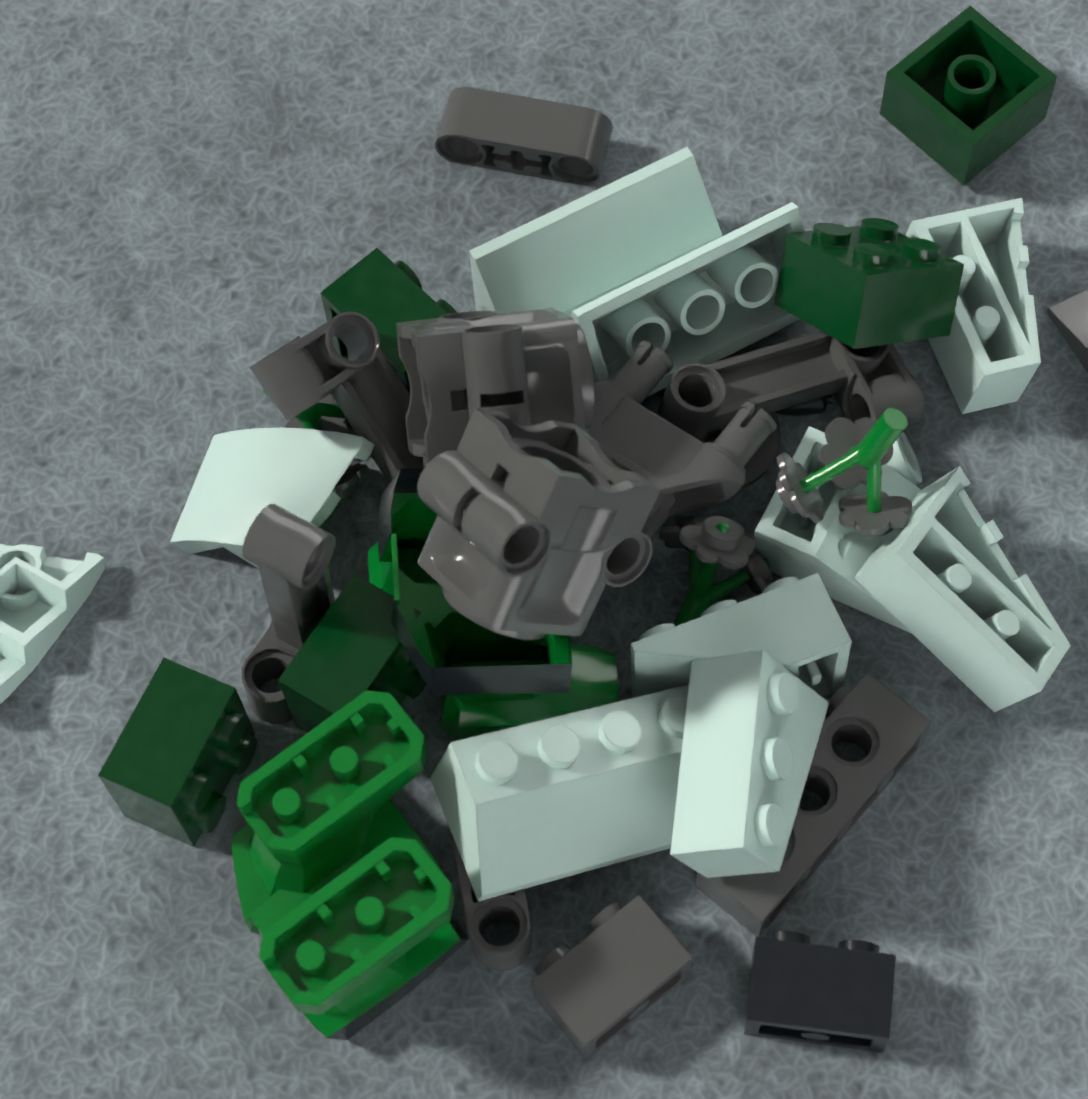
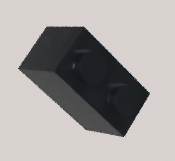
(820, 992)

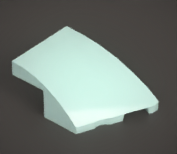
(262, 468)
(37, 604)

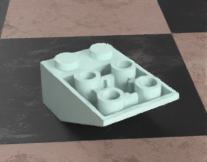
(835, 552)
(788, 621)

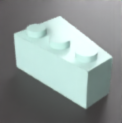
(743, 763)

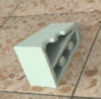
(994, 321)
(963, 597)

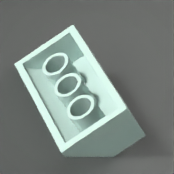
(597, 241)
(696, 304)
(564, 792)

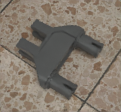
(682, 467)

